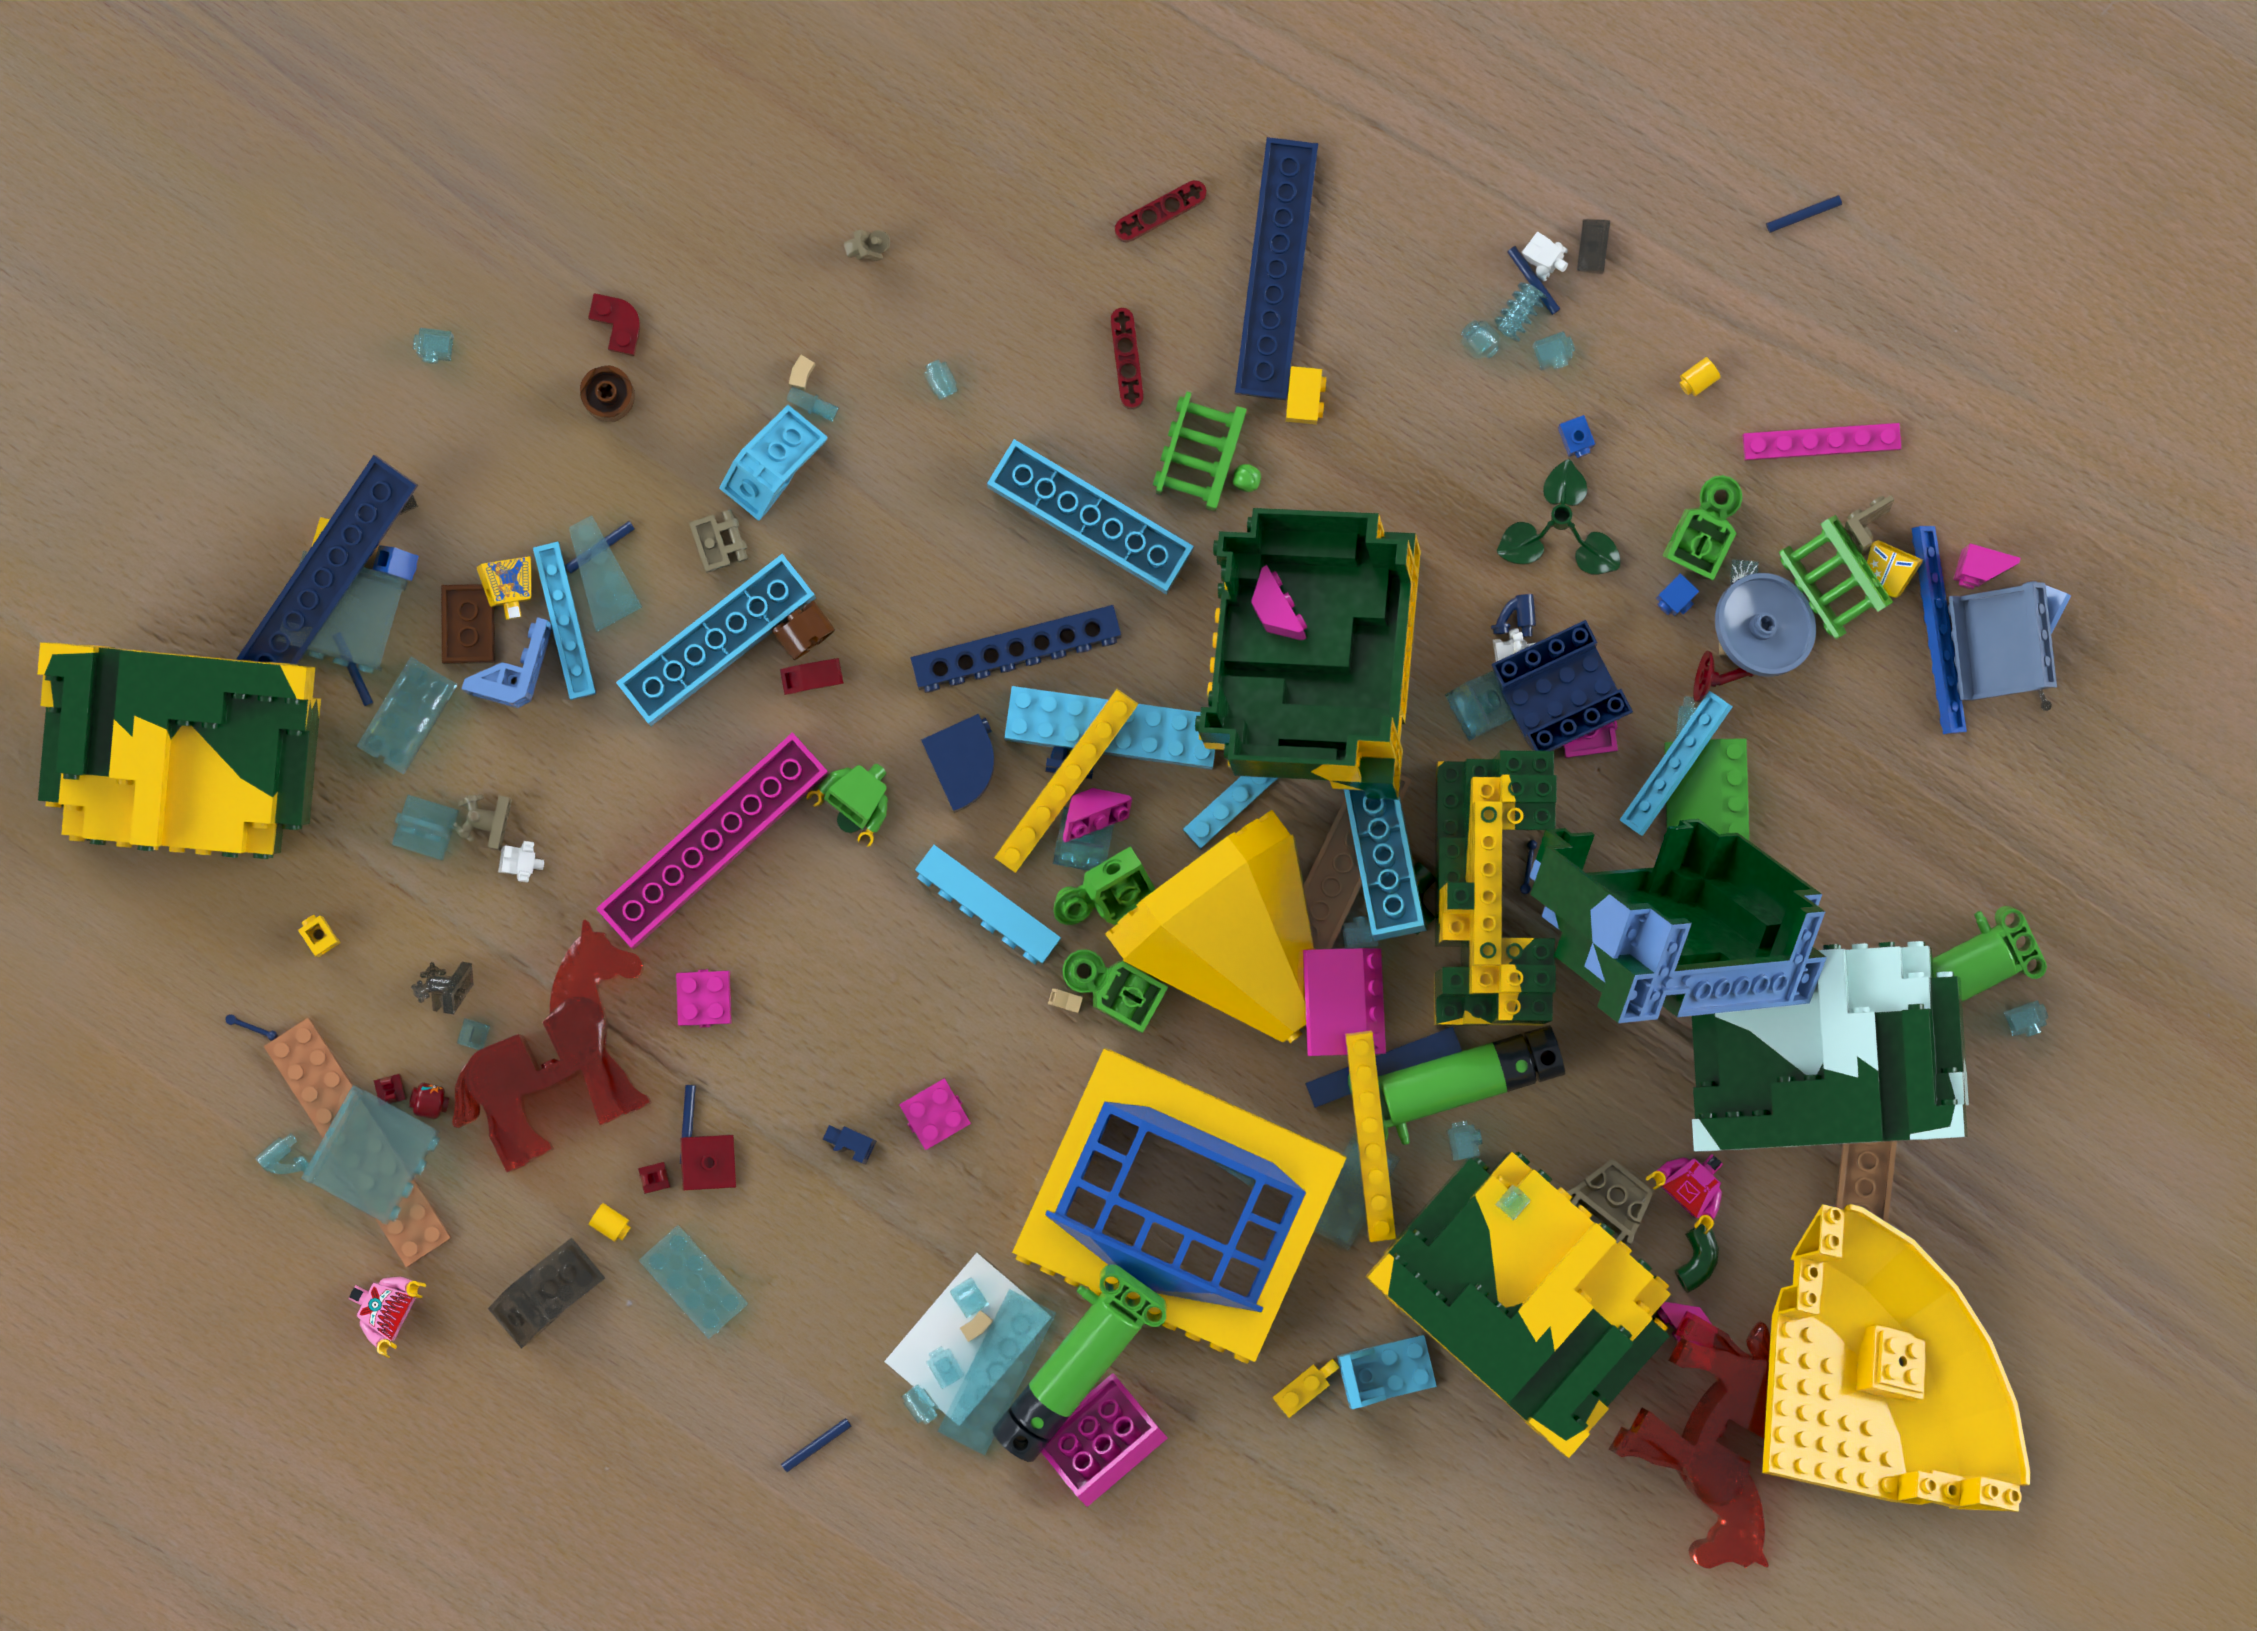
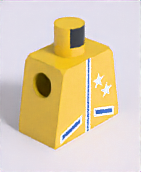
(1892, 567)

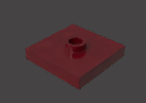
(708, 1162)

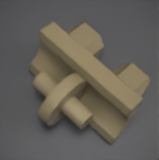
(867, 245)

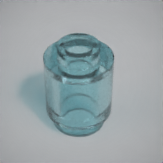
(940, 379)
(920, 1404)

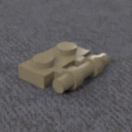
(711, 545)

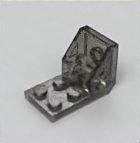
(545, 1292)

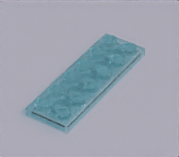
(997, 1371)

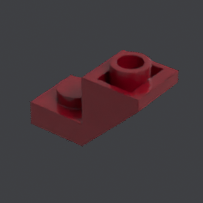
(811, 676)

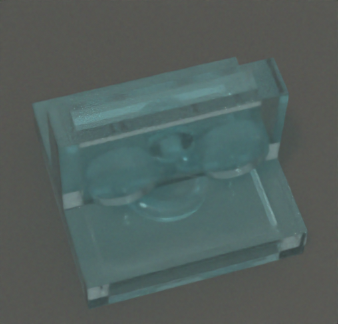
(424, 827)

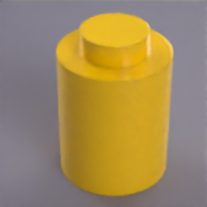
(1699, 377)
(610, 1223)

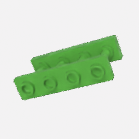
(1217, 469)
(1861, 575)

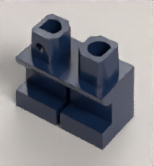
(852, 1140)

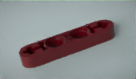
(1159, 209)
(1127, 358)

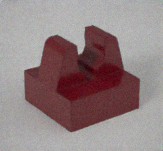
(390, 1089)
(654, 1177)

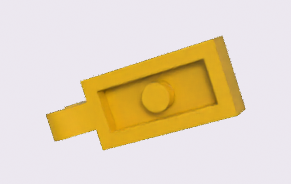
(1304, 1388)

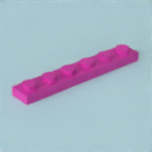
(1821, 441)

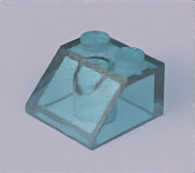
(1479, 706)
(1084, 851)

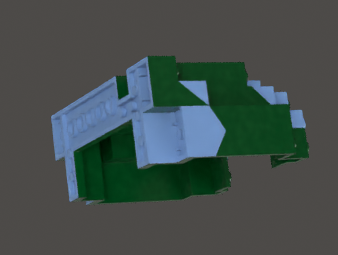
(1694, 934)

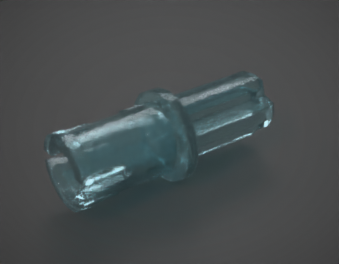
(812, 404)

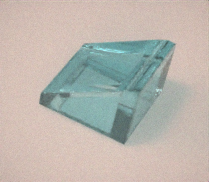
(969, 1297)

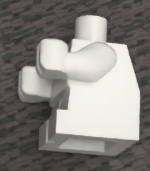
(1545, 255)
(1507, 648)
(519, 861)

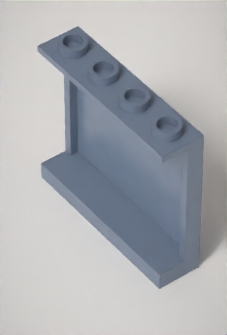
(2002, 642)

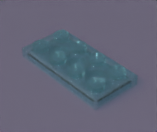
(1345, 1207)
(693, 1281)

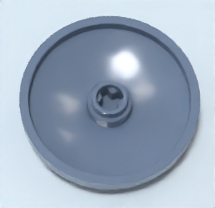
(1765, 624)

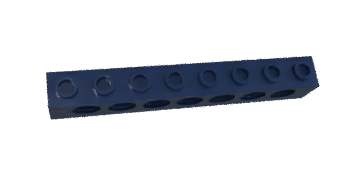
(1103, 617)

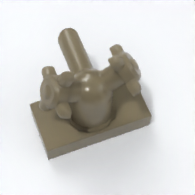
(485, 820)

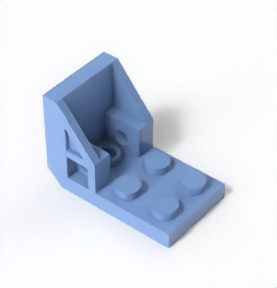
(495, 682)

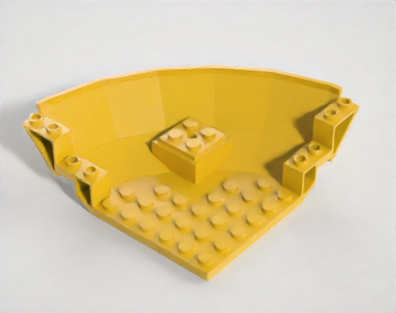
(1847, 1408)

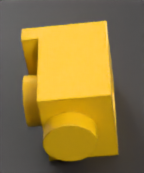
(321, 946)

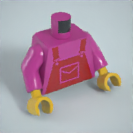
(1692, 1187)

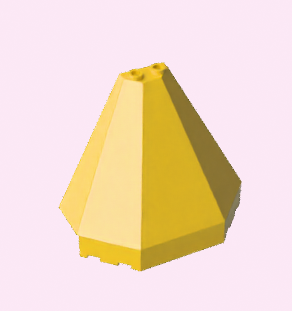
(1230, 930)

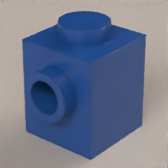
(1576, 437)
(395, 562)
(1677, 596)

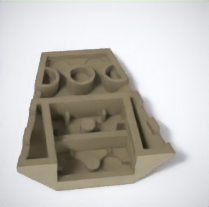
(1614, 1199)

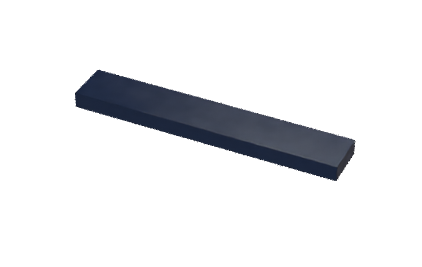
(1420, 1051)

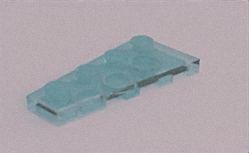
(603, 579)

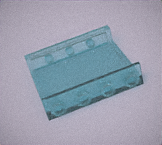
(358, 624)
(371, 1155)

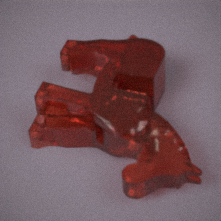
(578, 1028)
(1707, 1468)

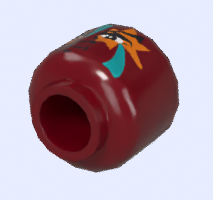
(428, 1100)

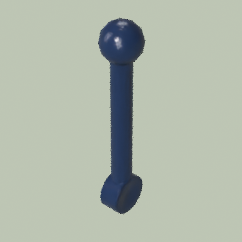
(1525, 888)
(231, 1020)

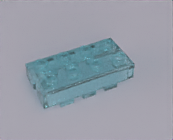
(407, 715)

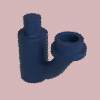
(1525, 615)

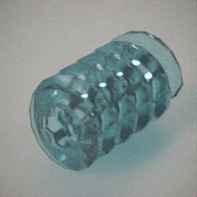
(1519, 310)

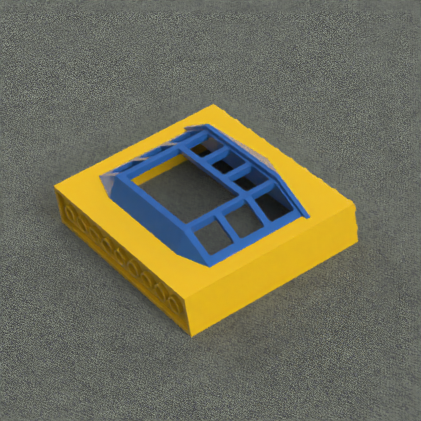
(1212, 1130)

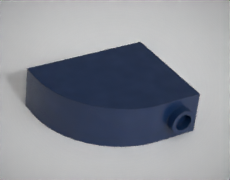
(962, 760)

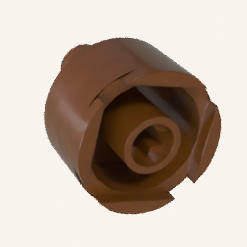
(613, 407)
(803, 630)

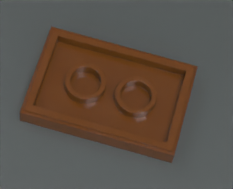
(467, 625)

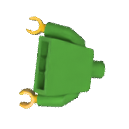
(857, 796)

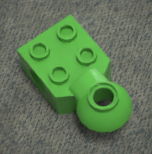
(1703, 532)
(1110, 887)
(1116, 990)

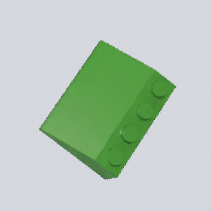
(1714, 789)

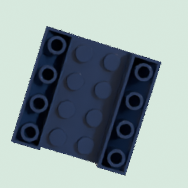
(1560, 689)

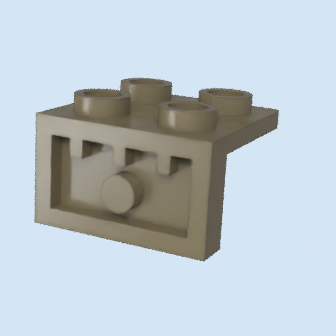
(1858, 520)

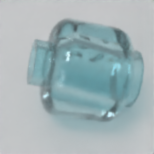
(1480, 339)

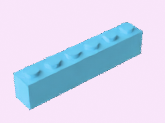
(988, 904)

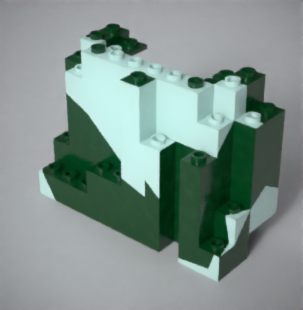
(1857, 1065)

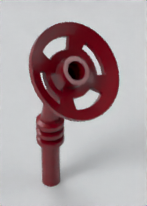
(1707, 677)

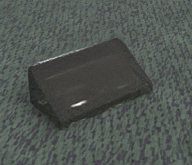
(1593, 246)

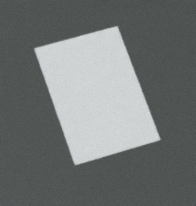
(942, 1326)

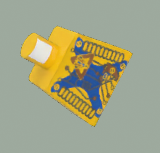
(507, 584)

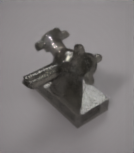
(445, 990)

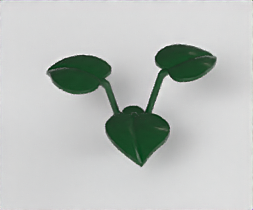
(1563, 486)

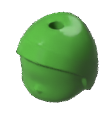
(1246, 478)

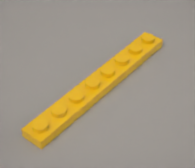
(1066, 780)
(1370, 1136)

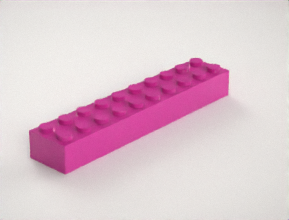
(712, 841)

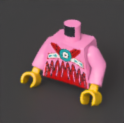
(385, 1309)

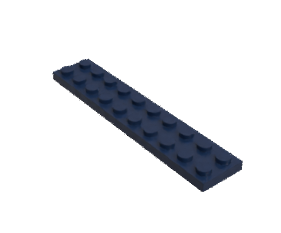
(1276, 268)
(332, 562)

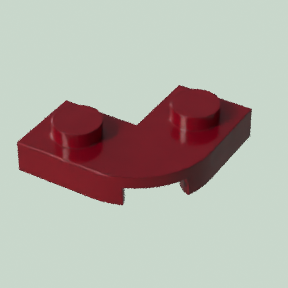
(622, 317)

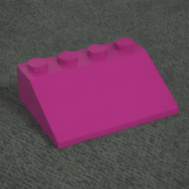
(1343, 998)
(1102, 1440)

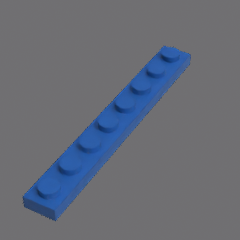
(1938, 630)

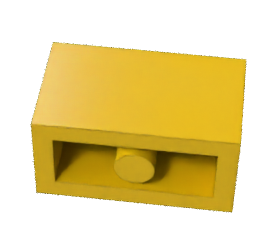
(1304, 395)

